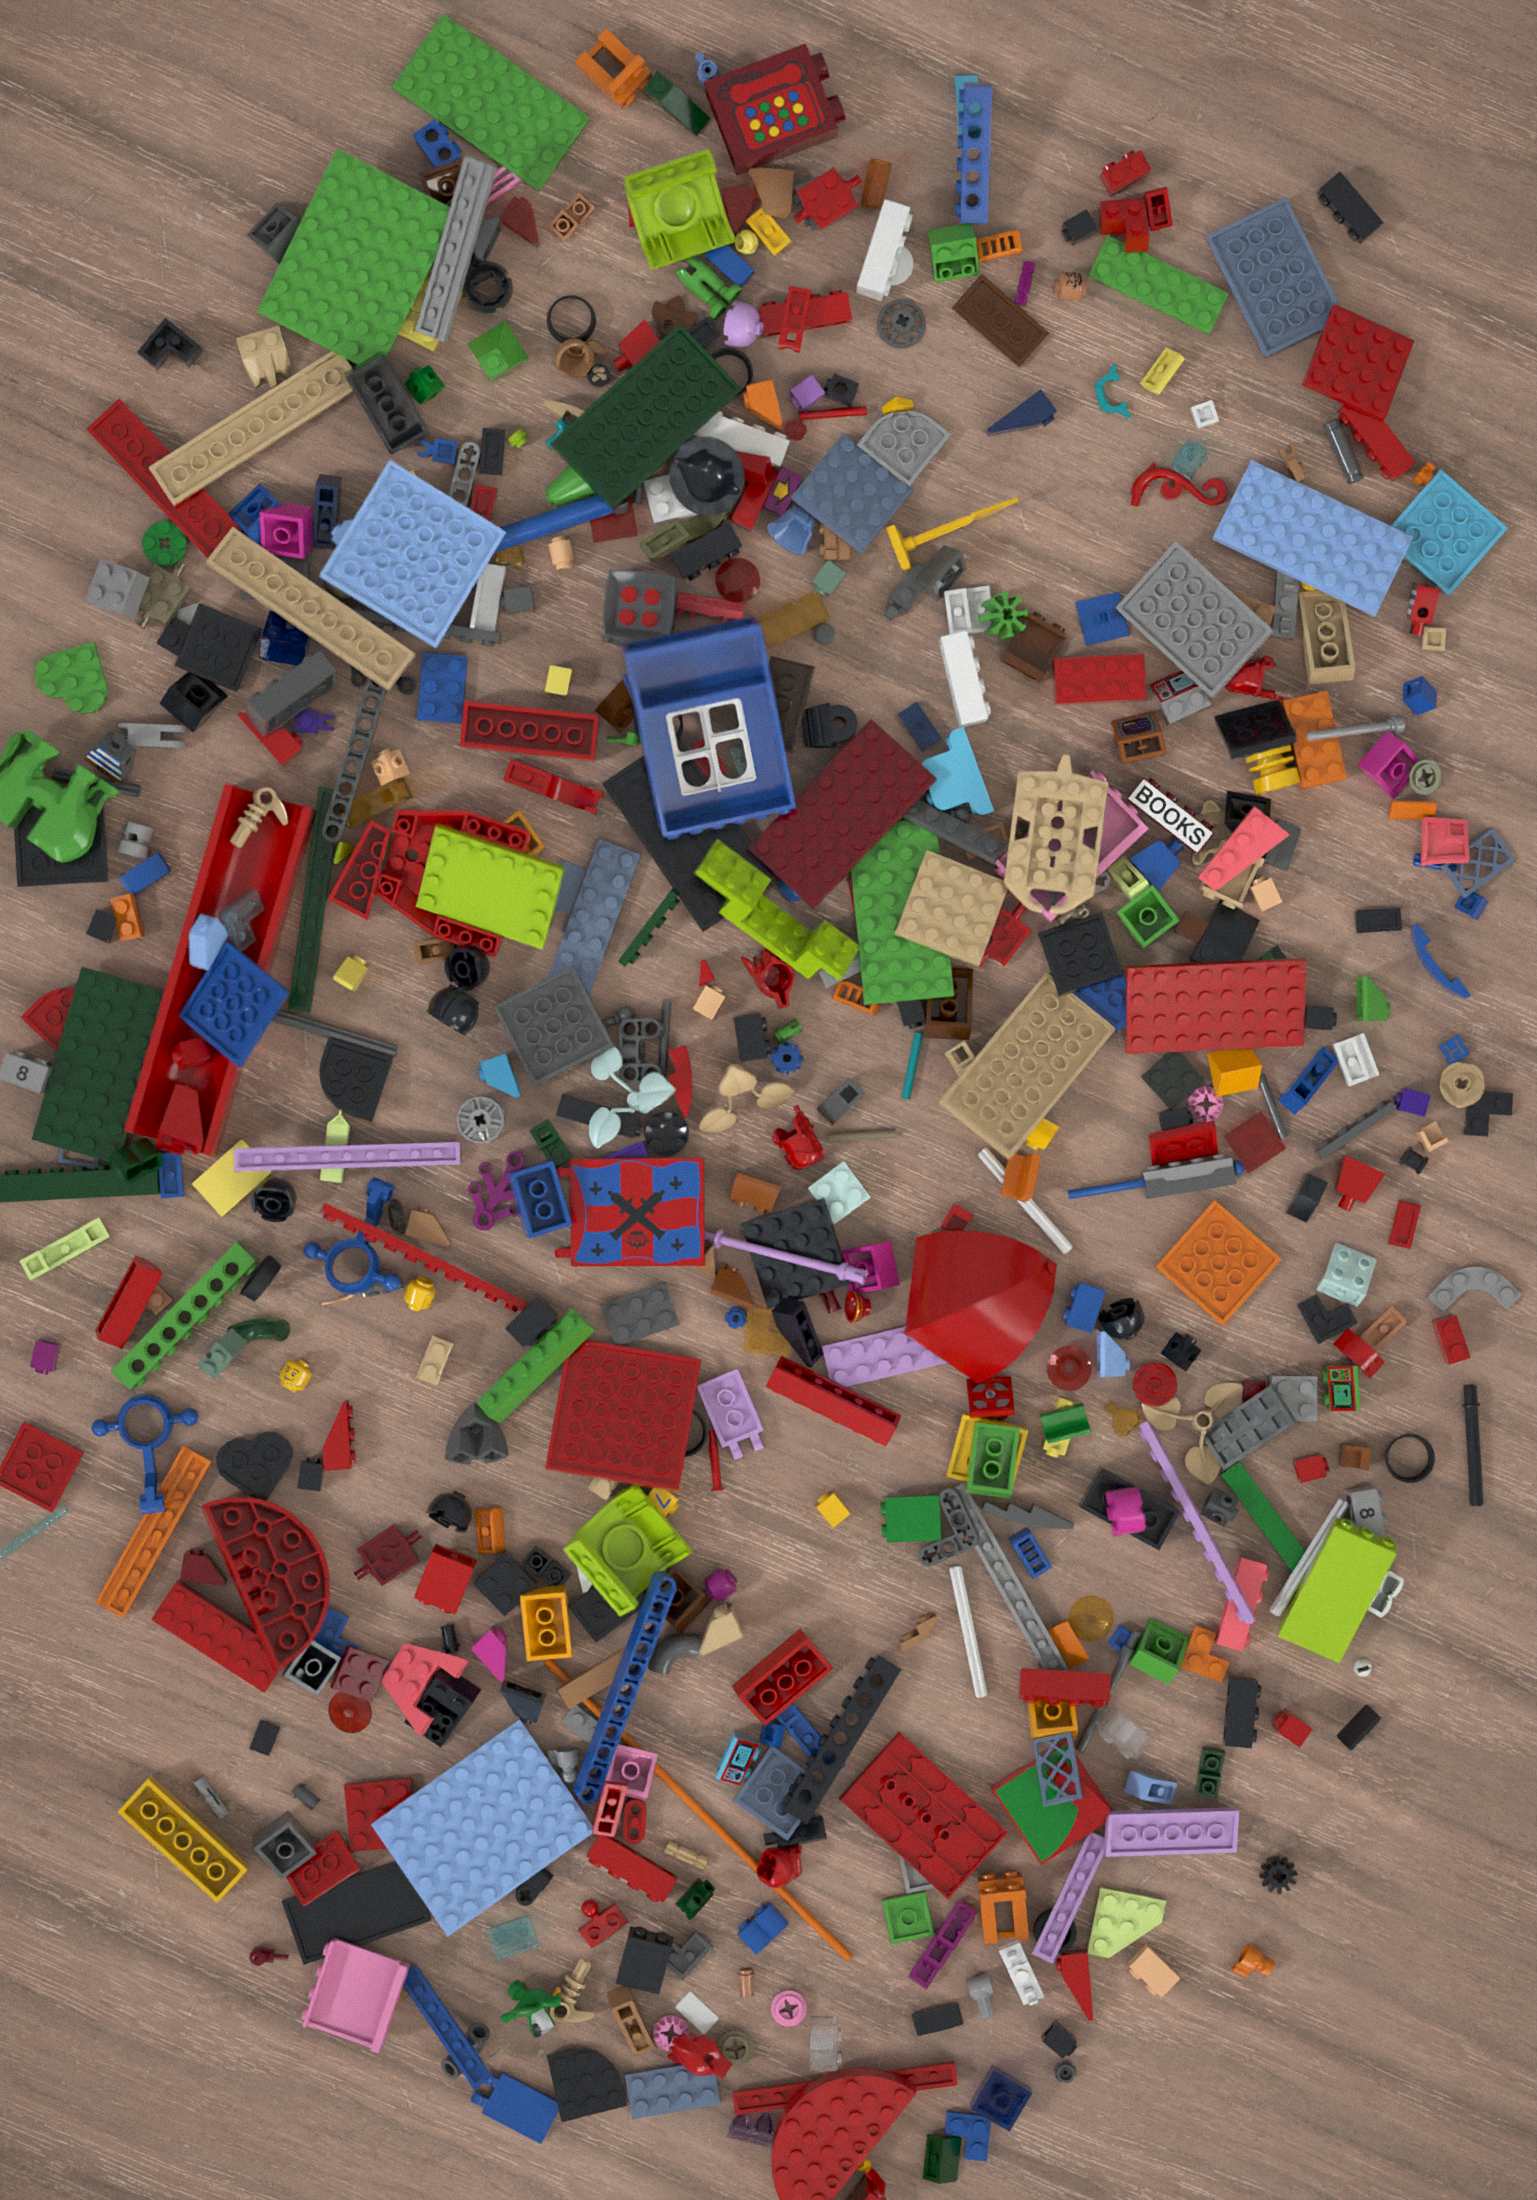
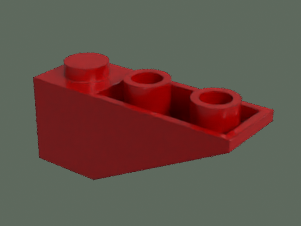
(337, 1447)

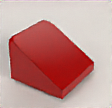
(705, 974)

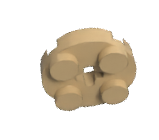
(1474, 1088)

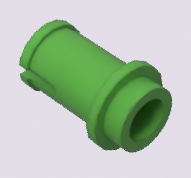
(786, 1031)

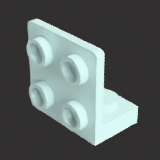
(1347, 1275)

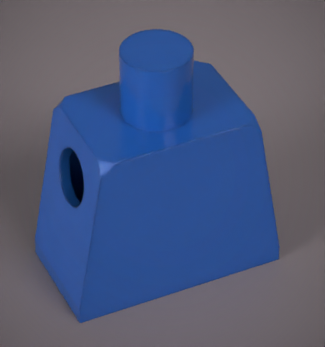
(1157, 862)

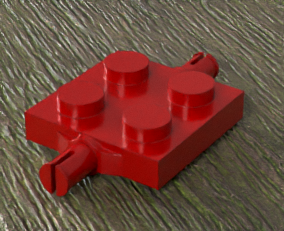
(827, 198)
(1006, 936)

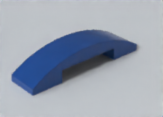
(1419, 941)

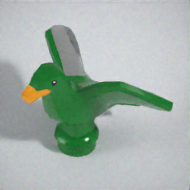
(532, 2006)

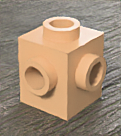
(389, 766)

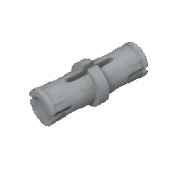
(210, 1797)

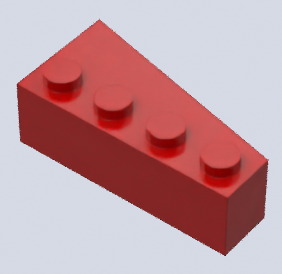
(359, 877)

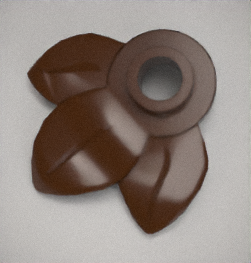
(672, 314)

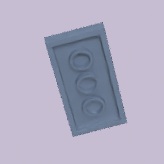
(669, 2091)

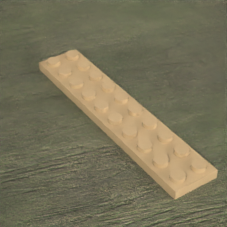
(253, 428)
(310, 608)

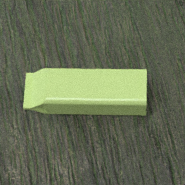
(336, 1134)

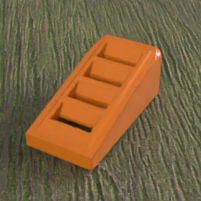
(1000, 254)
(838, 993)

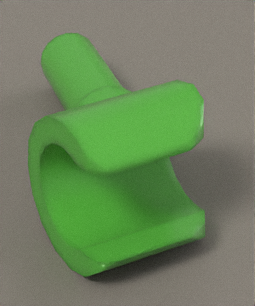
(631, 739)

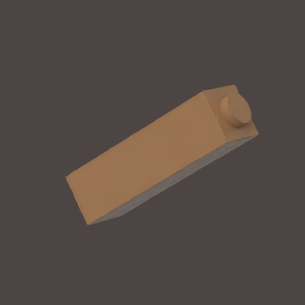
(591, 1680)

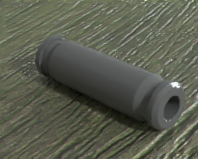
(1343, 451)

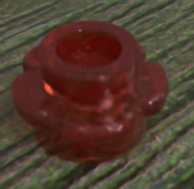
(791, 434)

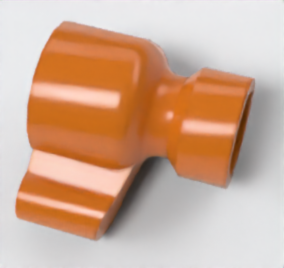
(1252, 1959)

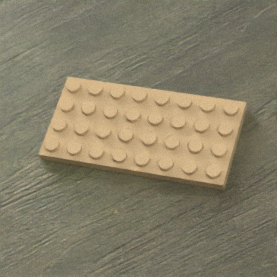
(1027, 1066)

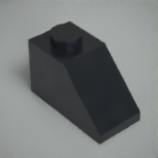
(1306, 1197)

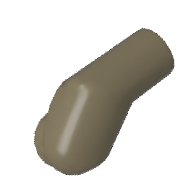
(1077, 913)

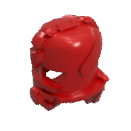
(1250, 677)
(799, 1144)

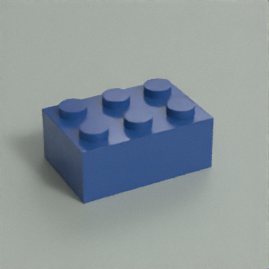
(539, 1198)

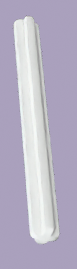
(1030, 1206)
(1300, 1570)
(968, 1631)

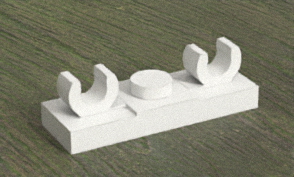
(1021, 1972)

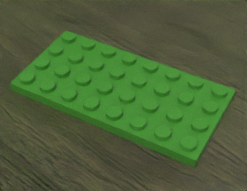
(491, 102)
(881, 882)

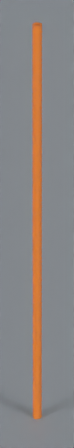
(713, 1824)

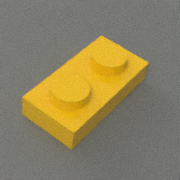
(768, 232)

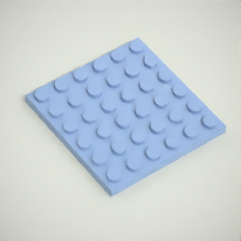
(412, 554)

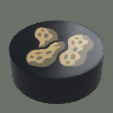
(598, 375)

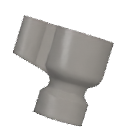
(567, 1759)

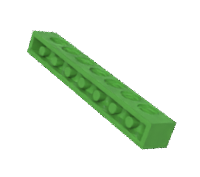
(125, 1368)

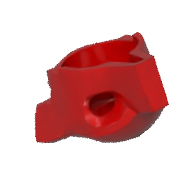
(771, 976)
(699, 2055)

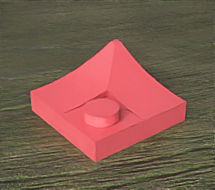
(1444, 841)

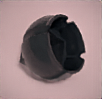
(477, 275)
(454, 1009)

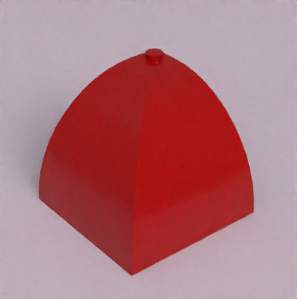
(977, 1299)

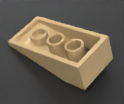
(1325, 638)

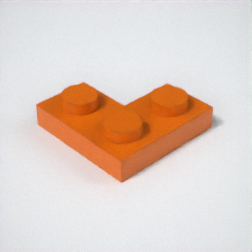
(1198, 1658)

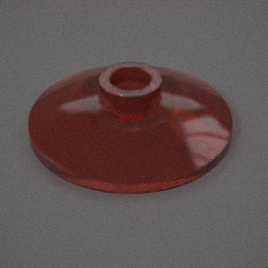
(1069, 1380)
(359, 1712)

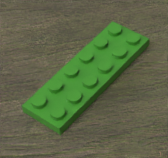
(1158, 285)

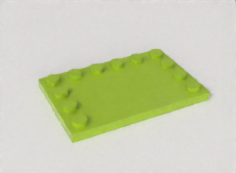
(490, 886)

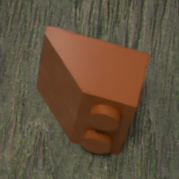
(754, 1192)

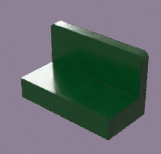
(941, 2158)

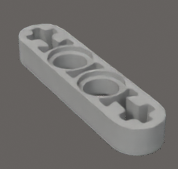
(457, 483)

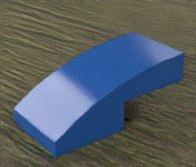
(730, 265)
(145, 874)

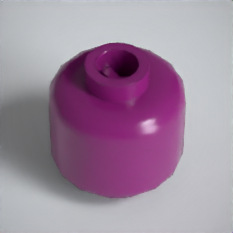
(720, 1584)

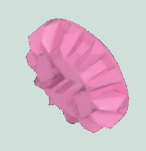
(1198, 1112)
(784, 2017)
(664, 2024)

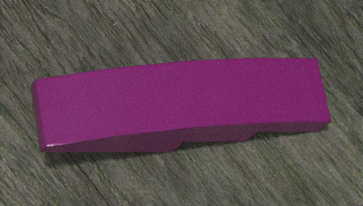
(942, 1944)

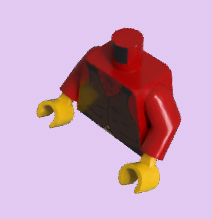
(870, 2186)

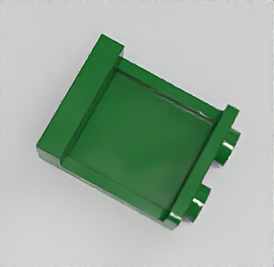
(911, 1518)

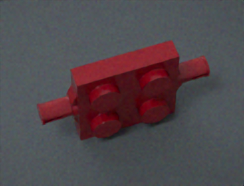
(387, 1554)

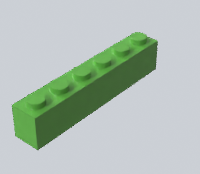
(535, 1366)

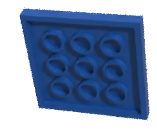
(234, 1004)

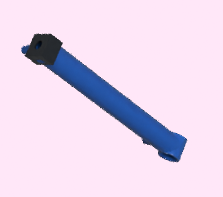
(557, 520)

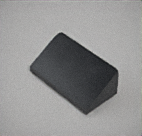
(1358, 1727)

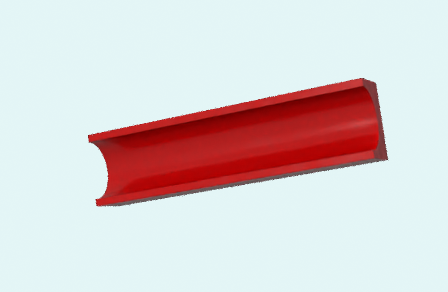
(264, 863)

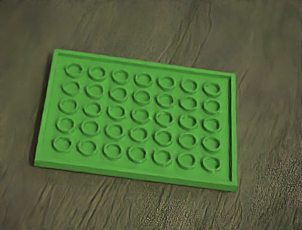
(356, 260)

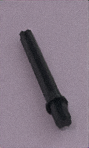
(1473, 1444)

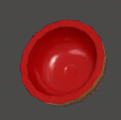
(856, 1307)

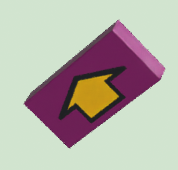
(782, 491)

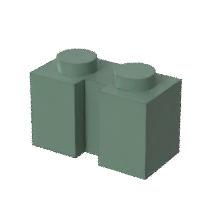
(222, 1353)

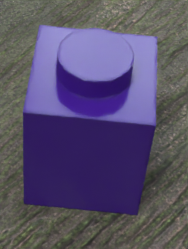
(1412, 1102)

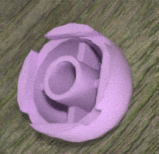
(742, 325)

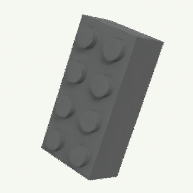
(291, 693)

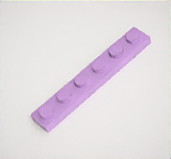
(1070, 1898)

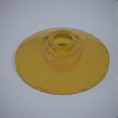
(1082, 1610)

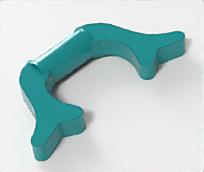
(1101, 397)

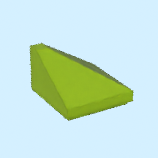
(342, 852)

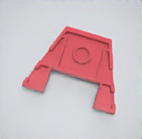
(412, 1674)

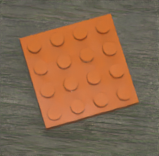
(1218, 1262)

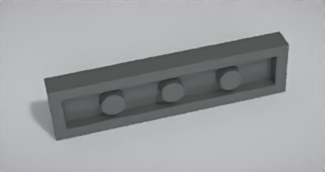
(1362, 1123)

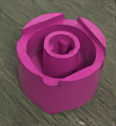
(1125, 1511)

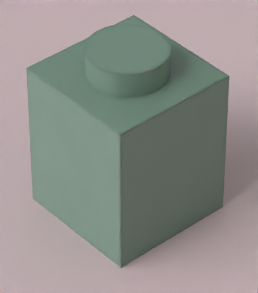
(828, 579)

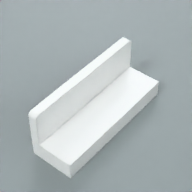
(487, 598)

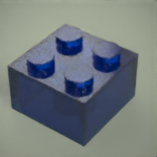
(1000, 2098)

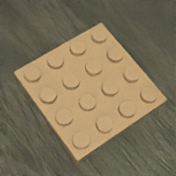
(951, 908)

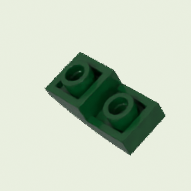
(1209, 1772)

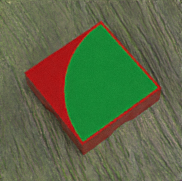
(1047, 1828)

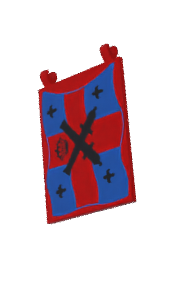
(636, 1212)

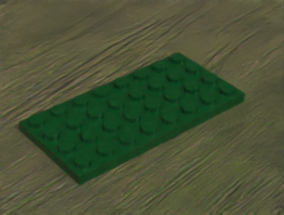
(646, 416)
(98, 1064)

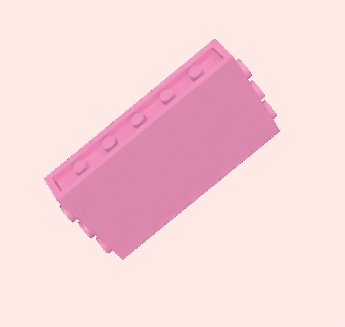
(1120, 831)

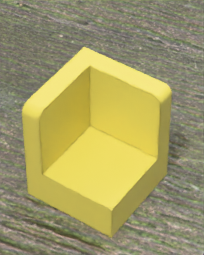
(558, 680)

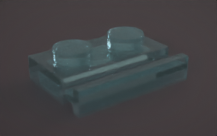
(513, 1937)

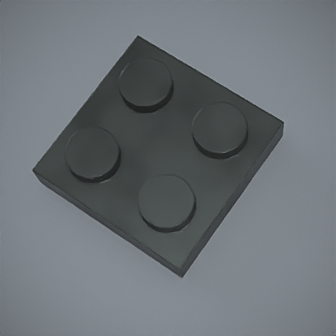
(1172, 1078)

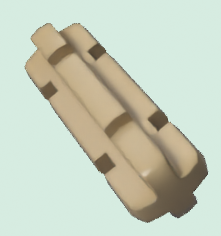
(686, 1855)

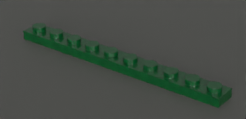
(313, 907)

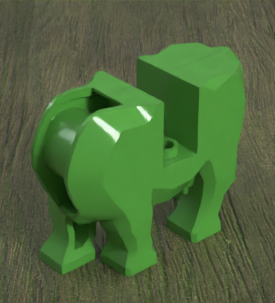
(70, 811)

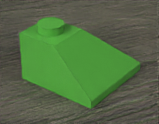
(498, 351)
(1370, 1001)

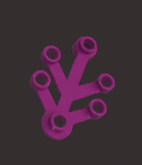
(496, 1194)

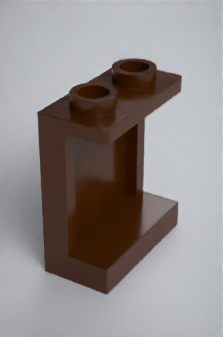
(1034, 646)

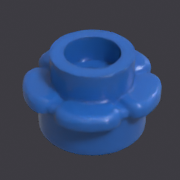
(735, 1311)

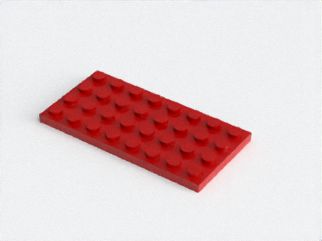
(1215, 1005)

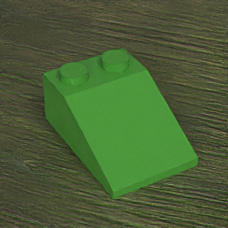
(992, 1460)

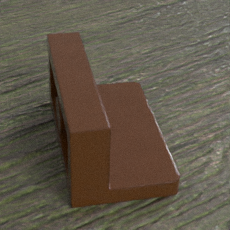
(617, 708)

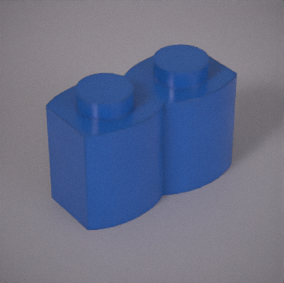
(762, 1927)

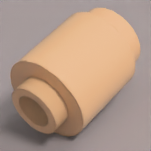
(561, 553)

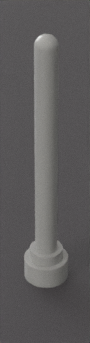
(1394, 725)

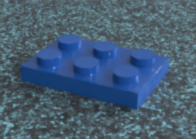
(442, 688)

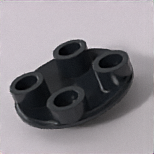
(666, 1133)

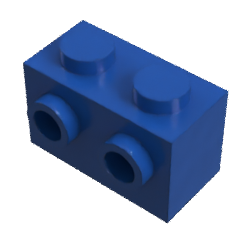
(1084, 1307)

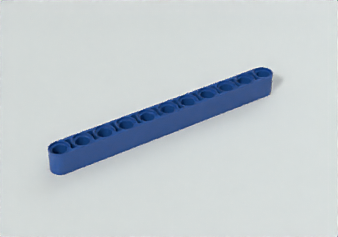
(624, 1677)

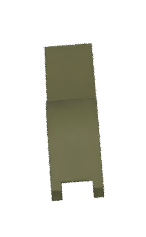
(680, 532)

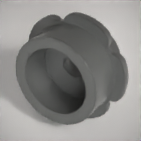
(1071, 2072)

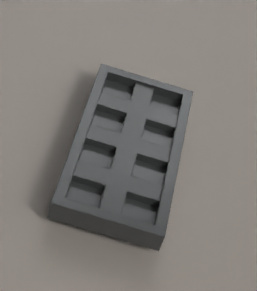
(1248, 1427)

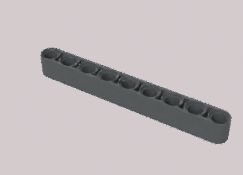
(354, 756)

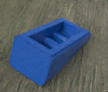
(1019, 1537)

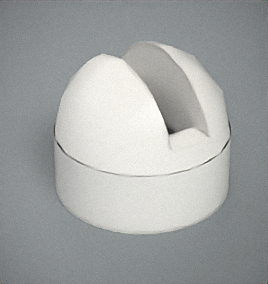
(1359, 1663)

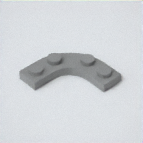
(1473, 1278)

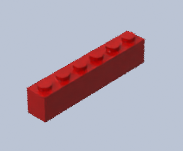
(833, 1401)

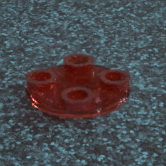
(737, 580)

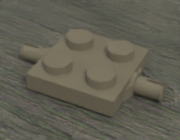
(163, 594)

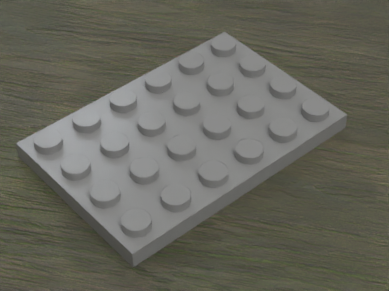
(1194, 619)

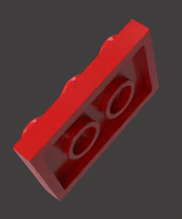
(1183, 1143)
(324, 1870)

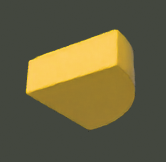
(897, 404)

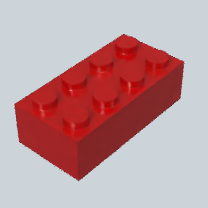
(1099, 680)

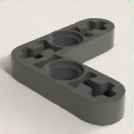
(956, 1537)

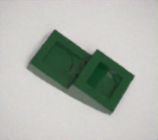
(550, 1143)

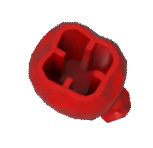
(779, 1866)

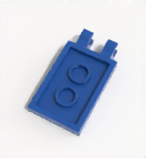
(1107, 1000)
(518, 2106)

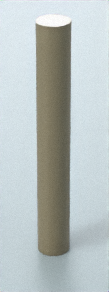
(862, 1135)

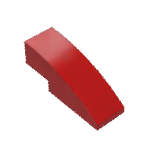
(682, 1078)
(1091, 1805)

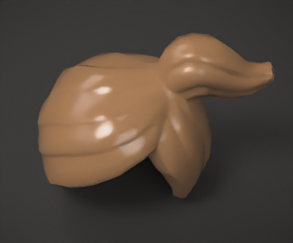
(577, 357)

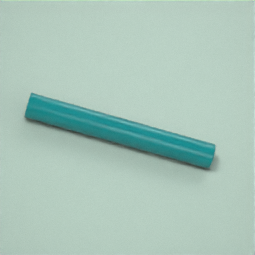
(912, 1065)

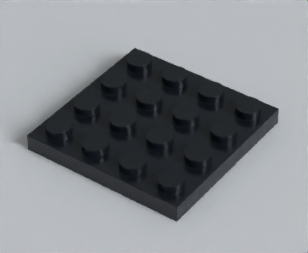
(39, 869)
(799, 1231)

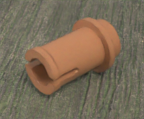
(746, 1981)

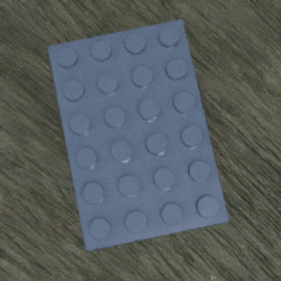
(1273, 276)

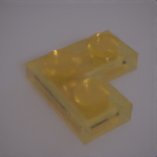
(759, 1339)

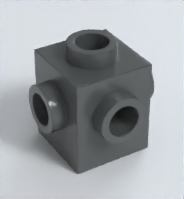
(1220, 1507)

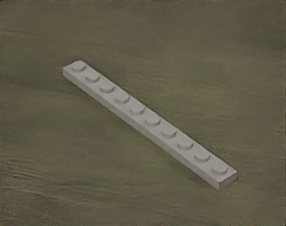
(1010, 1587)

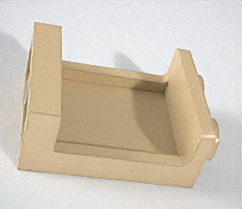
(1236, 889)

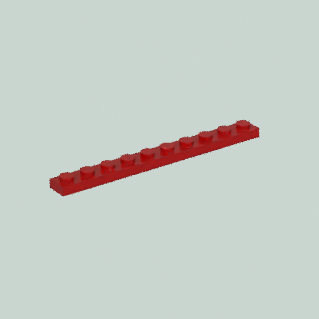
(415, 1254)
(778, 2096)

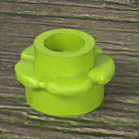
(518, 438)

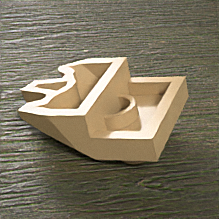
(265, 356)

